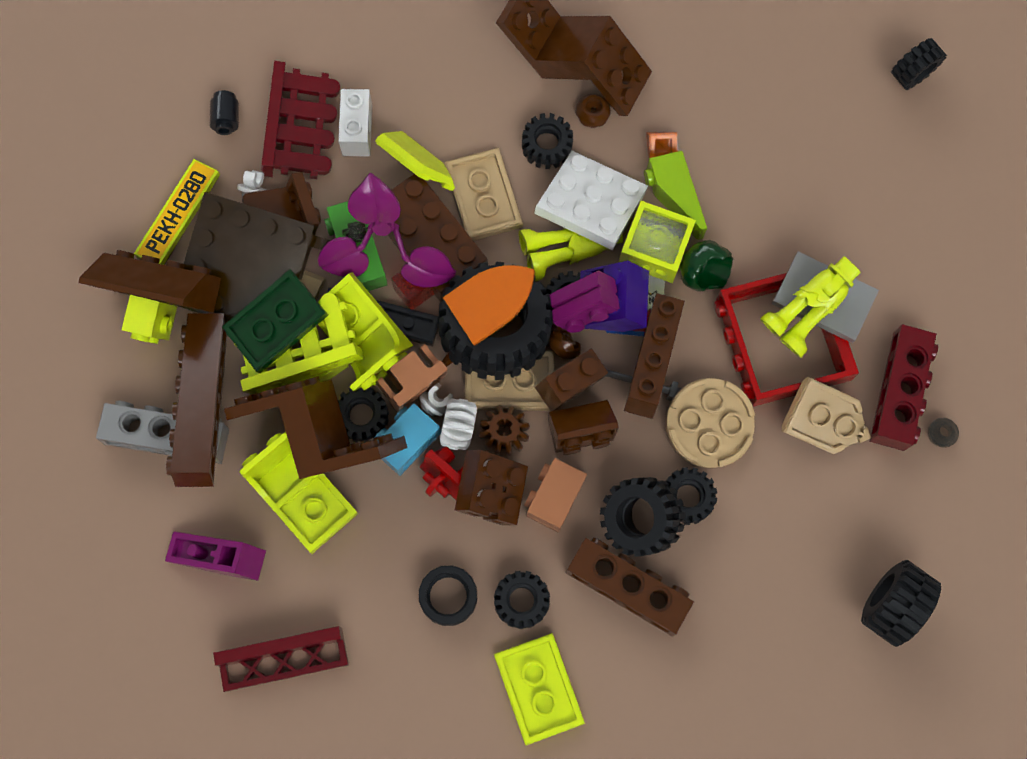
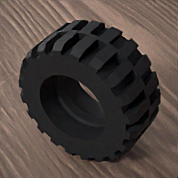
(498, 354)

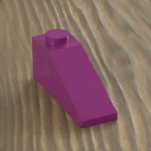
(216, 555)

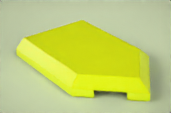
(415, 158)

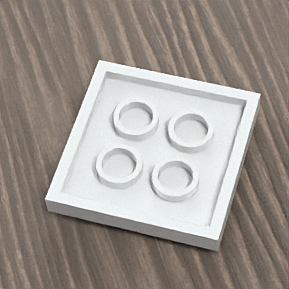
(591, 200)

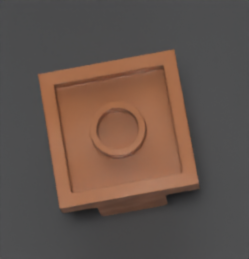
(412, 378)

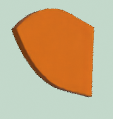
(490, 299)

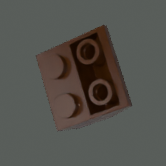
(583, 427)

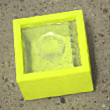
(657, 240)

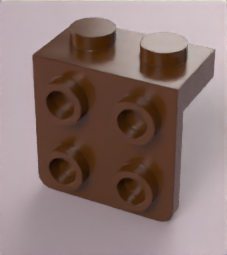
(290, 201)

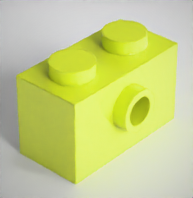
(148, 319)

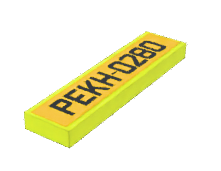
(177, 212)

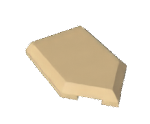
(825, 417)

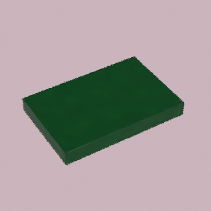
(274, 321)

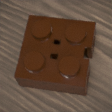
(480, 497)

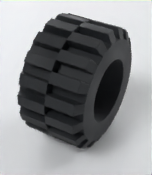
(619, 516)
(901, 603)

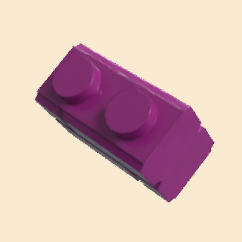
(584, 302)

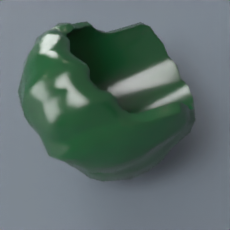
(706, 266)

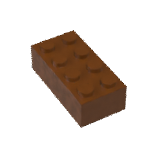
(429, 223)

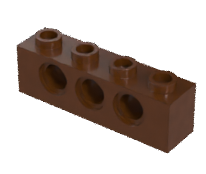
(654, 356)
(676, 599)

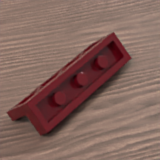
(277, 647)

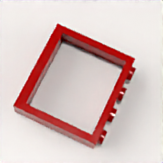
(839, 348)

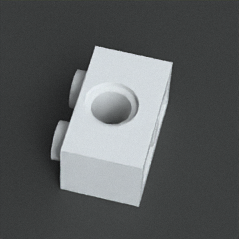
(355, 122)

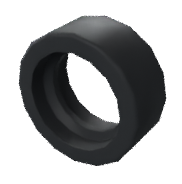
(448, 572)

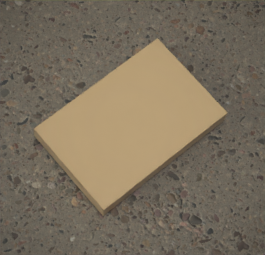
(484, 194)
(514, 391)

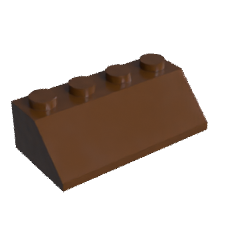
(153, 280)

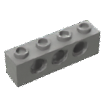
(115, 424)

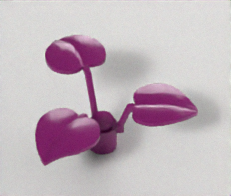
(377, 204)

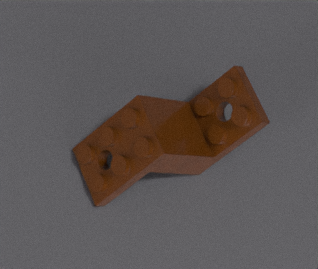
(577, 50)
(315, 427)

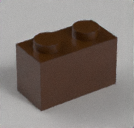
(571, 380)

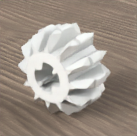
(458, 424)

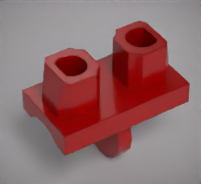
(440, 474)

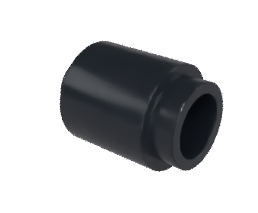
(224, 112)

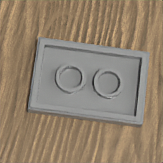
(851, 313)

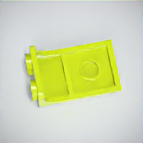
(374, 330)
(306, 505)

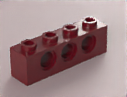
(886, 427)

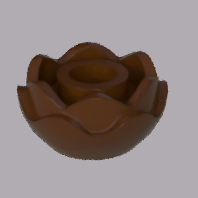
(593, 118)
(563, 344)

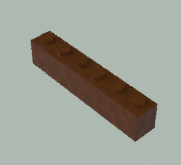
(198, 402)

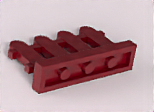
(298, 135)

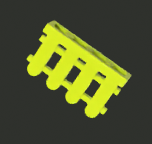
(315, 361)

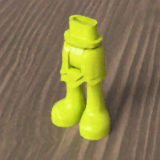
(576, 250)
(822, 293)

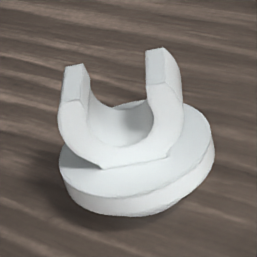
(252, 182)
(432, 404)

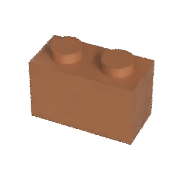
(555, 495)

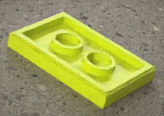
(539, 689)

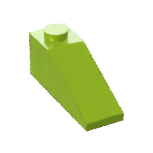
(674, 188)

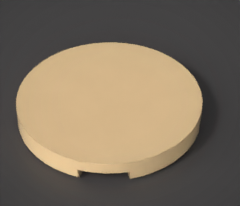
(710, 423)

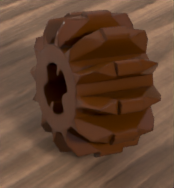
(504, 419)

